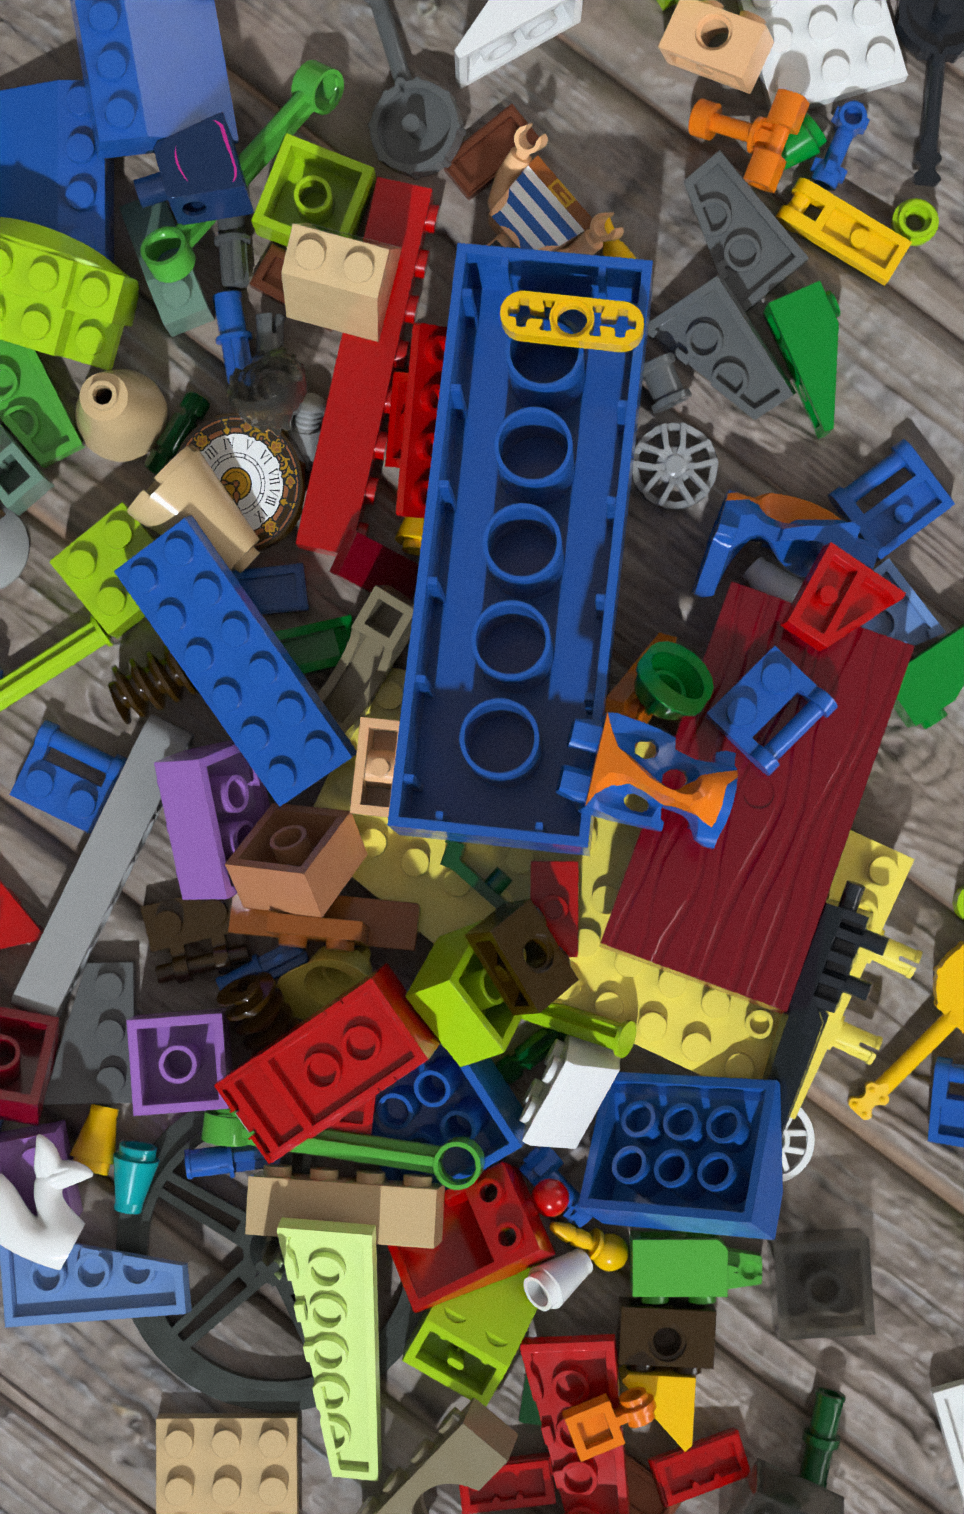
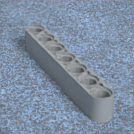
(99, 873)

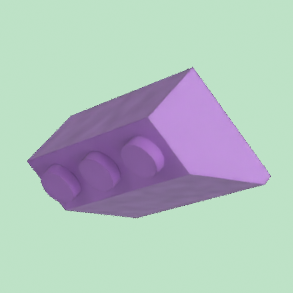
(209, 810)

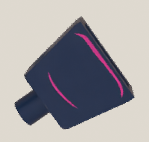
(198, 174)

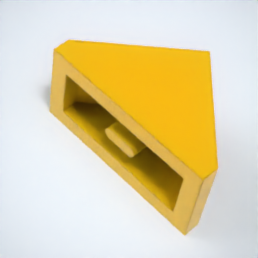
(673, 1396)

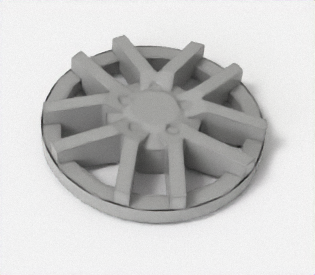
(674, 466)

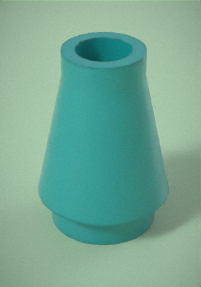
(133, 1174)

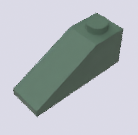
(180, 302)

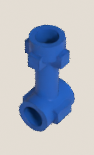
(848, 123)
(544, 1164)

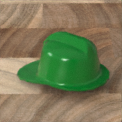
(672, 682)

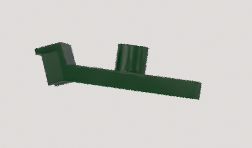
(489, 888)

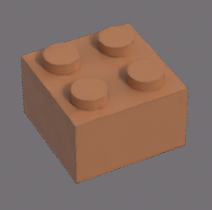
(296, 859)

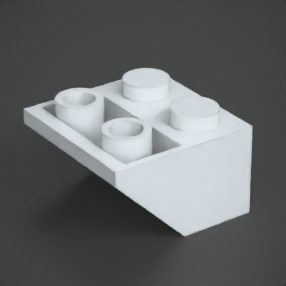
(568, 1093)

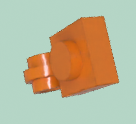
(596, 1425)

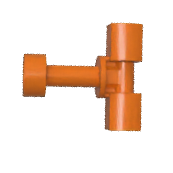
(764, 137)

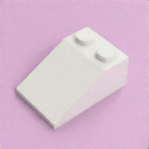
(508, 31)

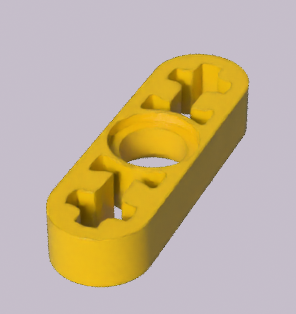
(534, 332)

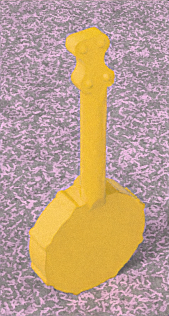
(949, 999)

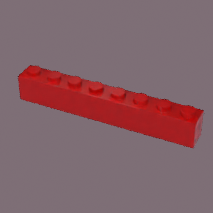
(363, 378)

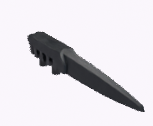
(820, 989)

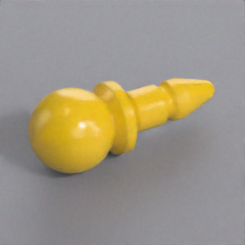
(606, 1250)

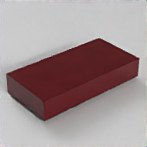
(371, 564)

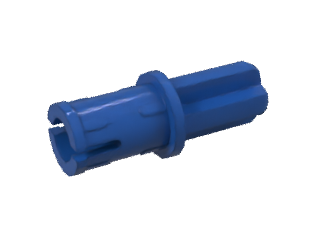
(232, 330)
(274, 962)
(223, 1160)

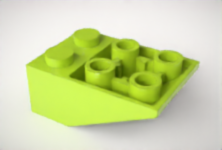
(472, 1337)

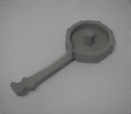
(416, 121)

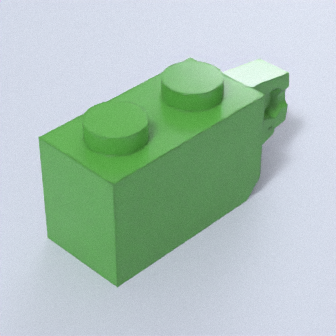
(688, 1266)

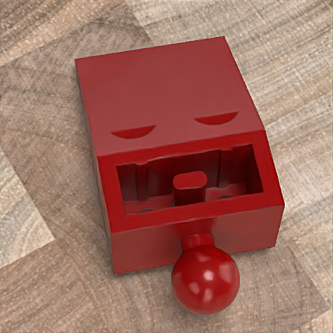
(474, 1238)

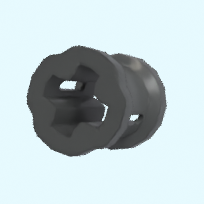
(664, 383)

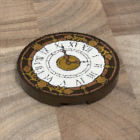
(258, 472)

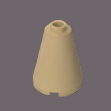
(120, 414)
(192, 488)

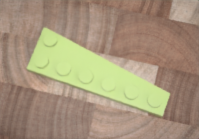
(338, 1310)

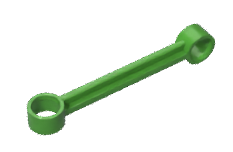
(252, 160)
(225, 1129)

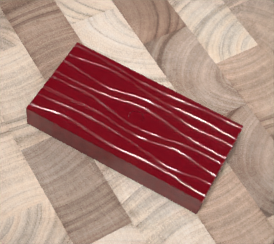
(753, 902)

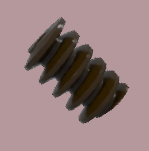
(148, 685)
(257, 1009)

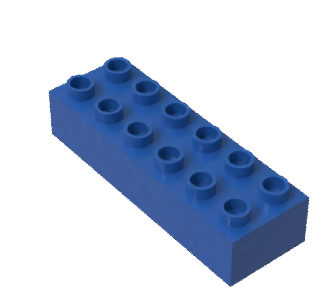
(518, 555)

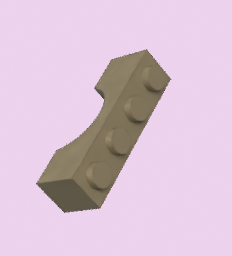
(369, 656)
(465, 1453)

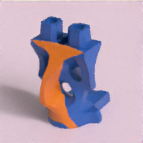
(782, 524)
(619, 771)

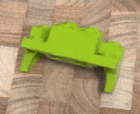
(62, 295)

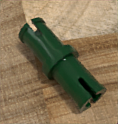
(822, 1436)

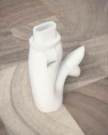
(56, 1228)

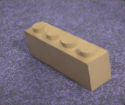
(403, 1211)

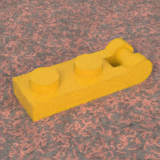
(844, 231)

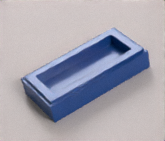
(276, 588)

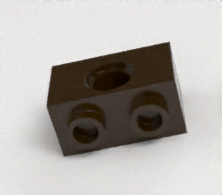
(500, 945)
(687, 1355)

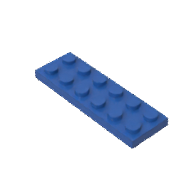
(235, 661)

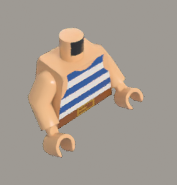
(535, 208)

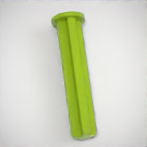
(52, 662)
(587, 1027)

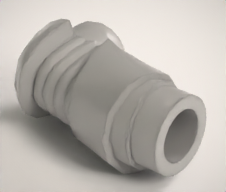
(307, 427)

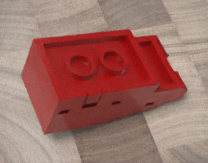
(328, 1064)

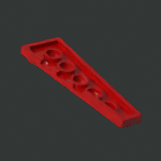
(563, 1375)

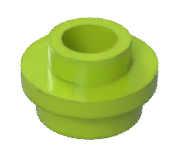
(924, 212)

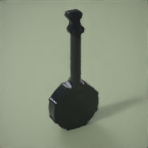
(936, 34)

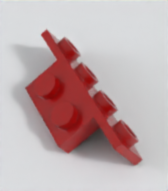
(414, 418)

